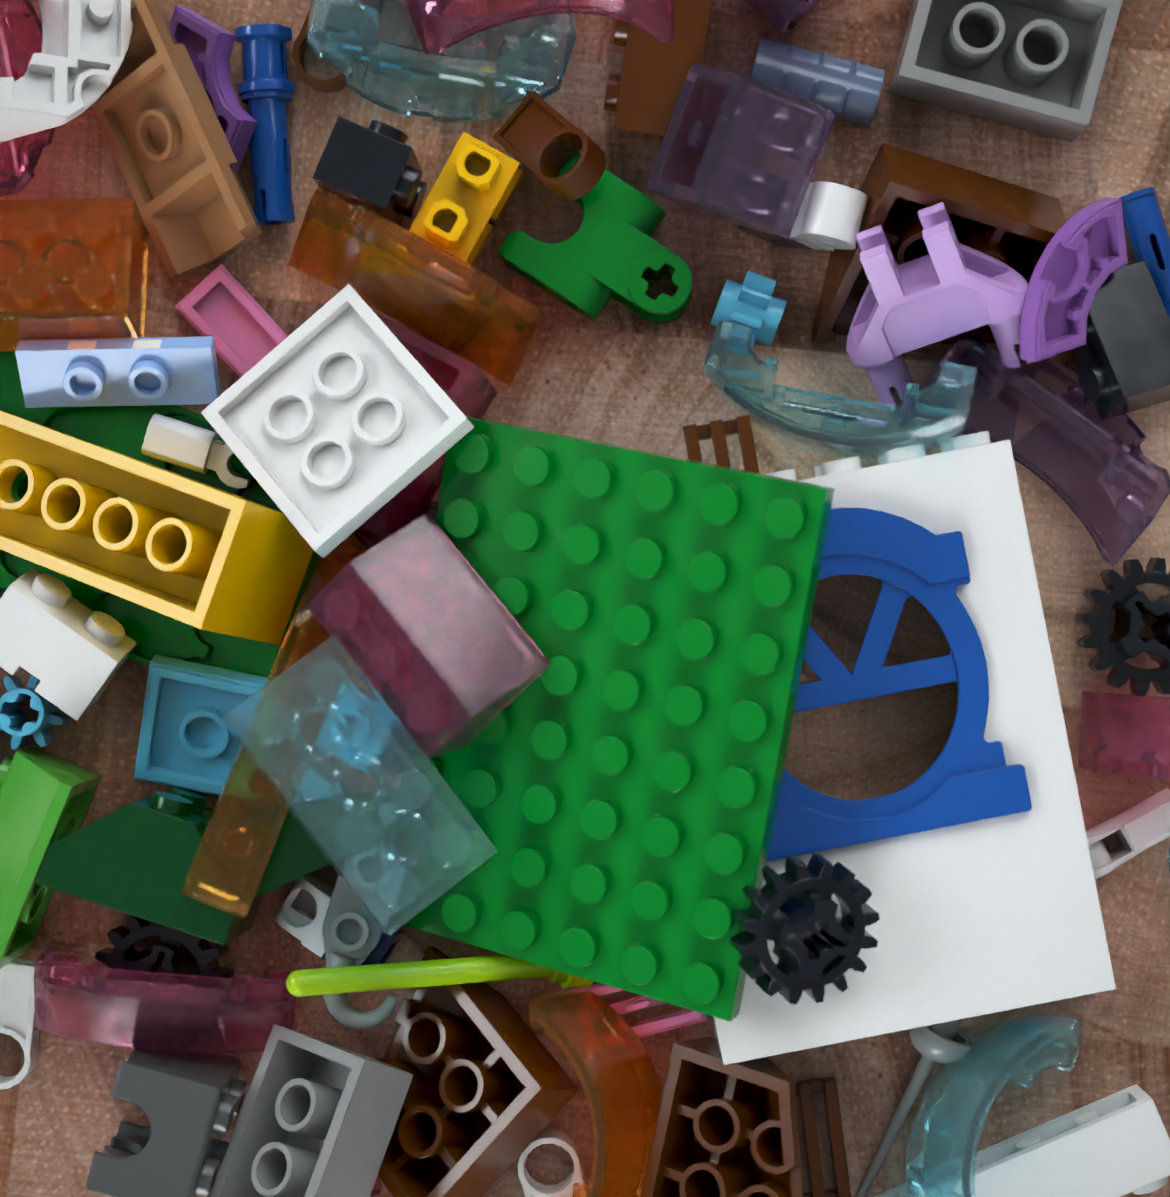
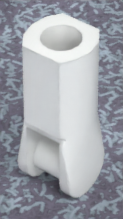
(1137, 830)

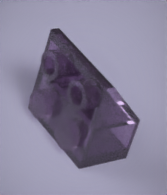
(740, 150)

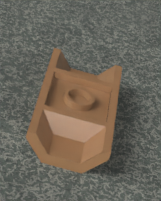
(174, 150)

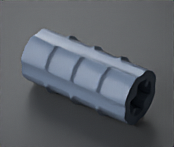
(820, 78)

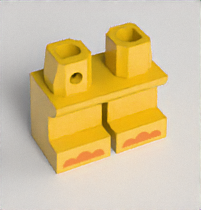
(466, 195)

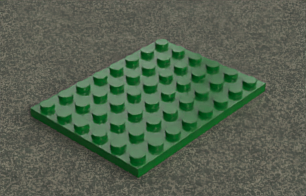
(655, 745)

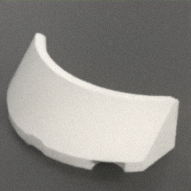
(76, 65)

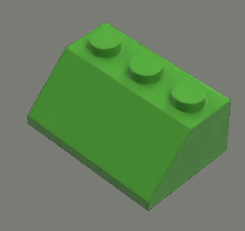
(38, 805)

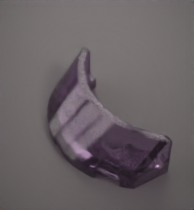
(1065, 443)

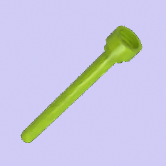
(422, 974)

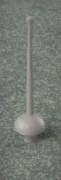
(936, 1044)

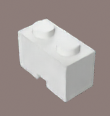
(60, 642)

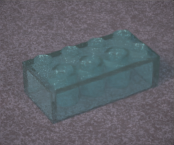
(359, 785)

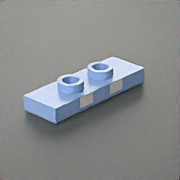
(118, 371)

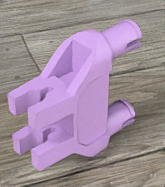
(929, 302)

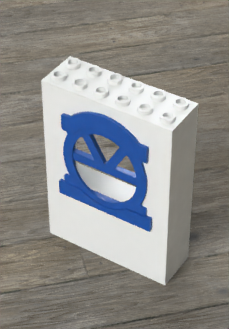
(986, 852)

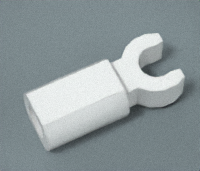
(191, 449)

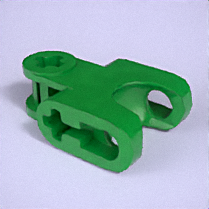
(606, 255)

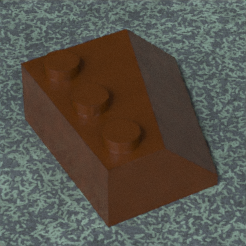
(984, 213)
(475, 1090)
(724, 1128)

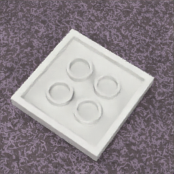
(336, 420)

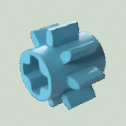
(751, 306)
(14, 721)

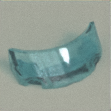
(469, 81)
(832, 422)
(960, 1095)

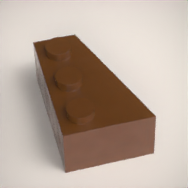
(655, 71)

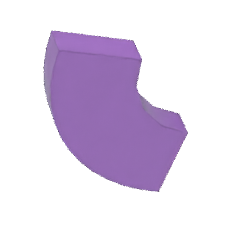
(210, 53)
(1068, 277)

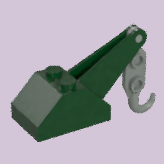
(142, 857)

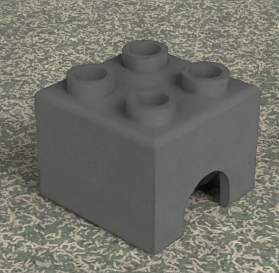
(188, 1109)

